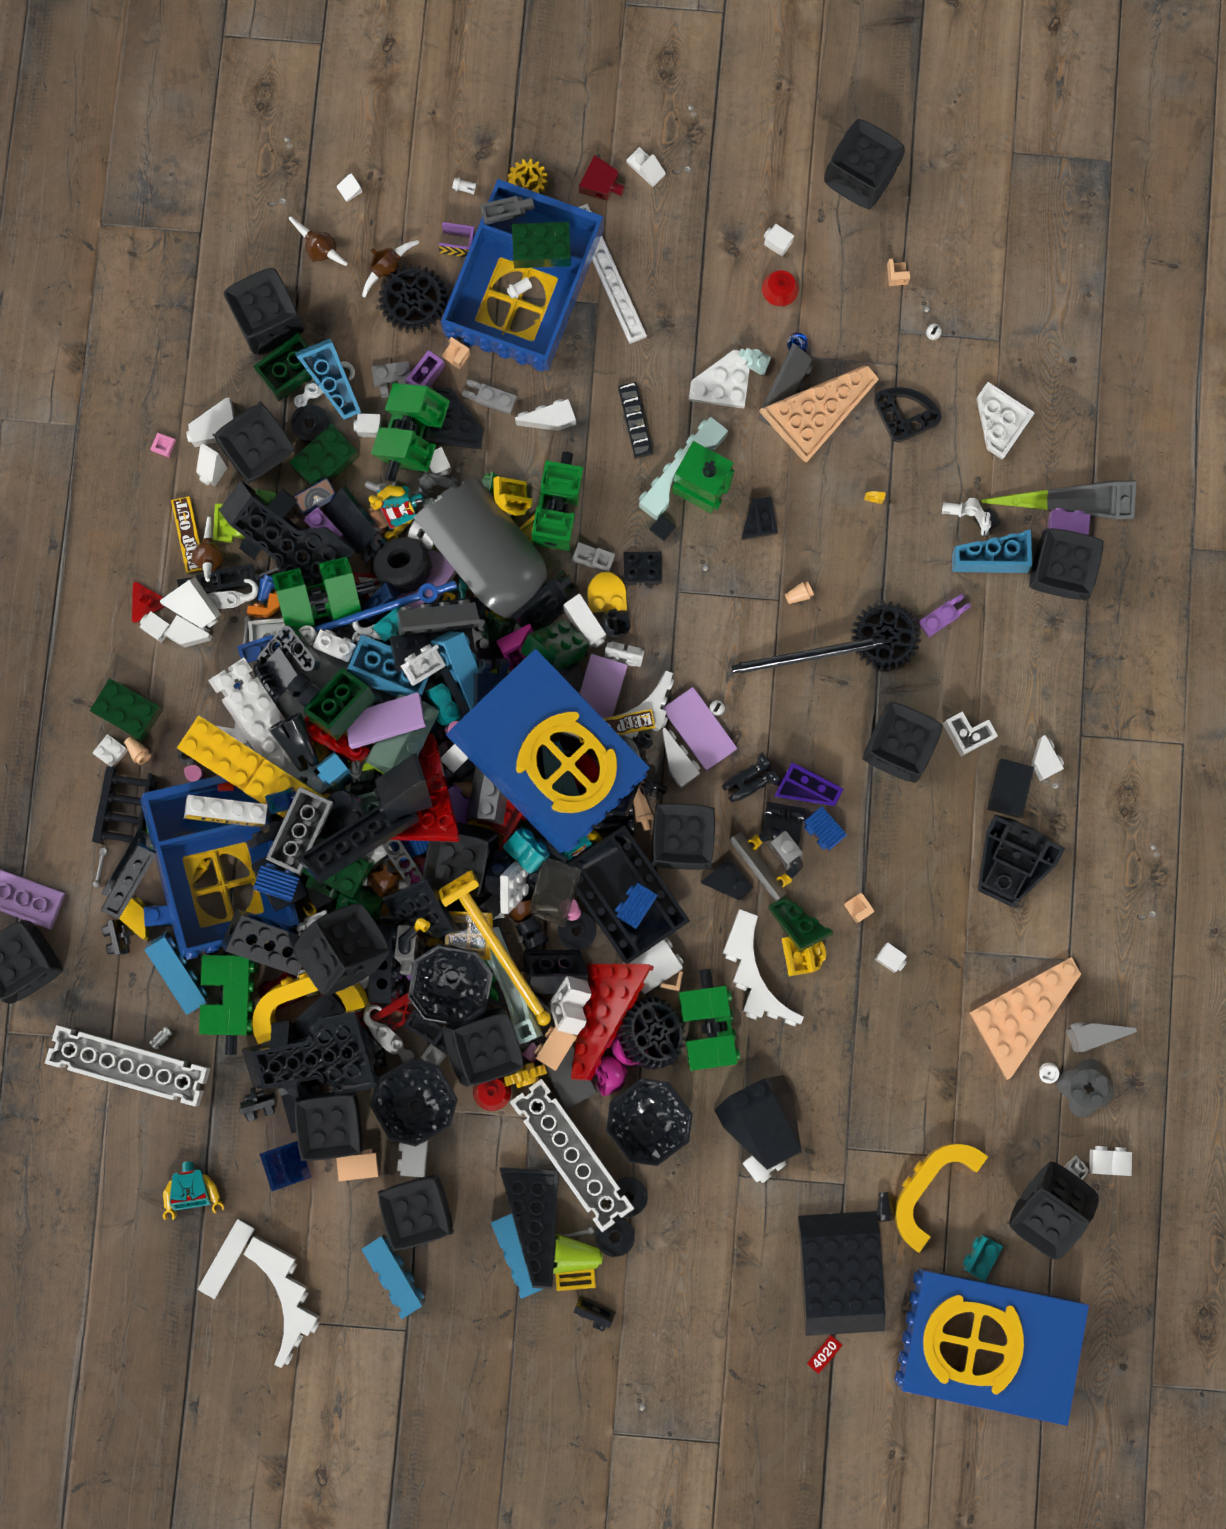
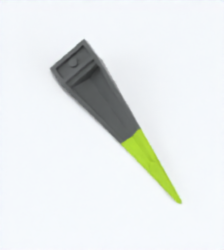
(1102, 499)

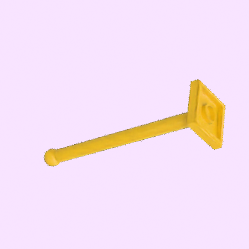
(460, 890)

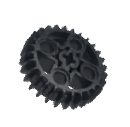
(412, 291)
(893, 632)
(654, 1031)

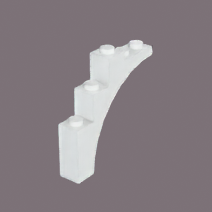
(654, 701)
(759, 999)
(297, 1319)

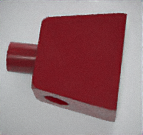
(600, 180)

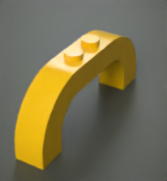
(264, 1013)
(917, 1184)

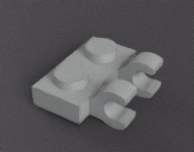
(388, 374)

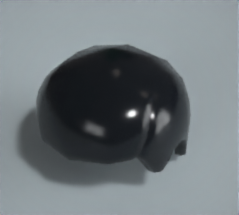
(615, 623)

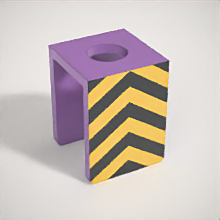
(460, 230)

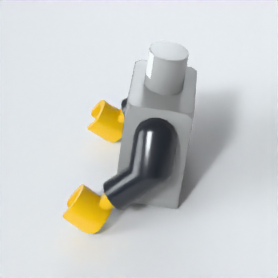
(784, 850)
(412, 944)

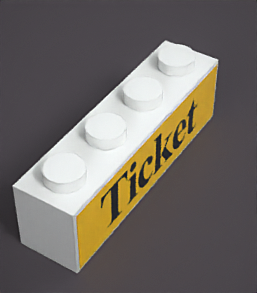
(225, 811)

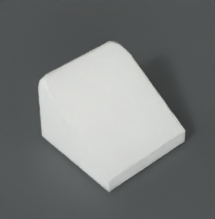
(349, 188)
(433, 1055)

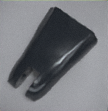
(295, 741)

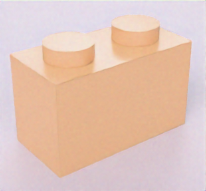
(554, 1048)
(358, 1166)

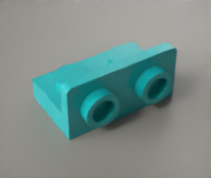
(982, 1257)

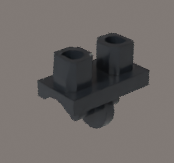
(119, 936)
(256, 1101)

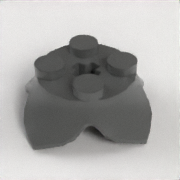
(1071, 1086)

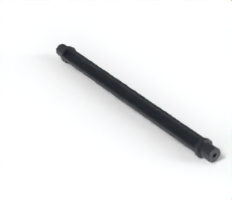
(812, 654)

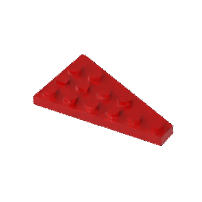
(438, 821)
(612, 993)

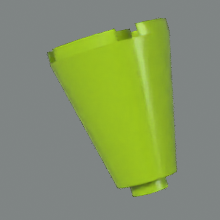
(574, 1255)

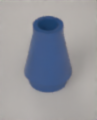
(265, 587)

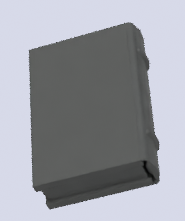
(569, 1090)

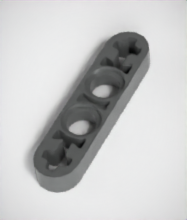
(403, 853)

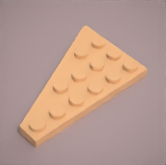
(815, 413)
(1020, 1015)

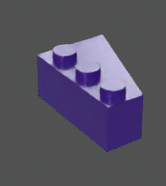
(808, 787)

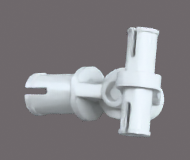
(971, 508)

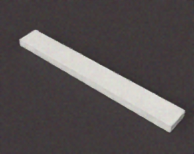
(616, 291)

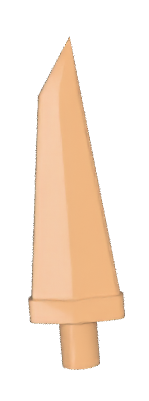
(642, 811)

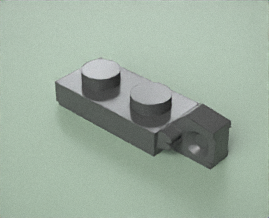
(505, 209)

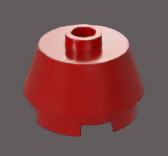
(780, 288)
(492, 1094)

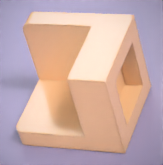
(897, 273)
(456, 353)
(859, 908)
(673, 982)

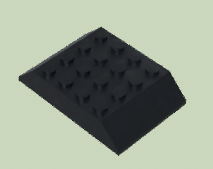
(604, 880)
(841, 1273)

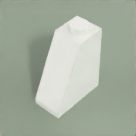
(210, 422)
(192, 604)
(584, 621)

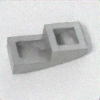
(592, 557)

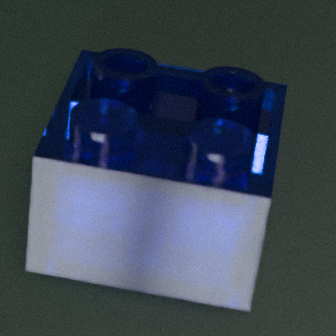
(284, 1166)

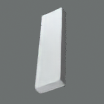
(226, 1259)

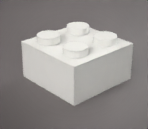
(110, 751)

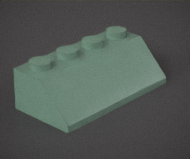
(394, 750)

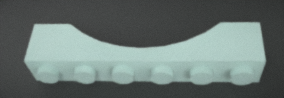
(657, 498)
(521, 1015)

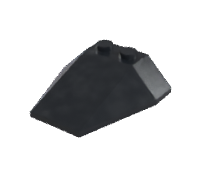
(1015, 859)
(763, 1120)

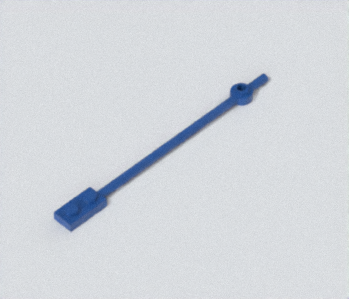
(252, 649)

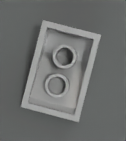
(1090, 1035)

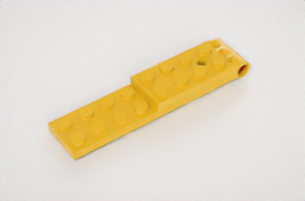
(237, 762)

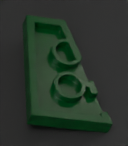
(798, 925)

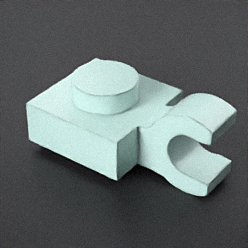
(756, 360)

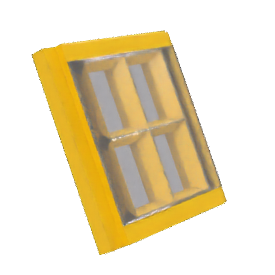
(468, 934)

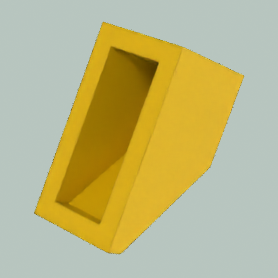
(134, 917)

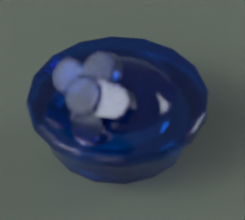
(798, 339)

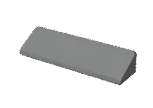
(758, 866)

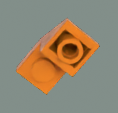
(260, 611)

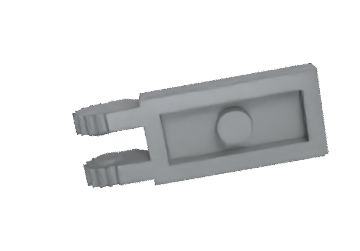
(491, 397)

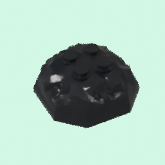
(450, 984)
(413, 1102)
(649, 1122)

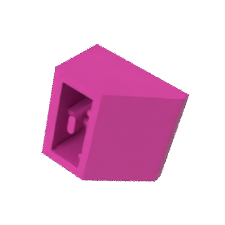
(512, 644)

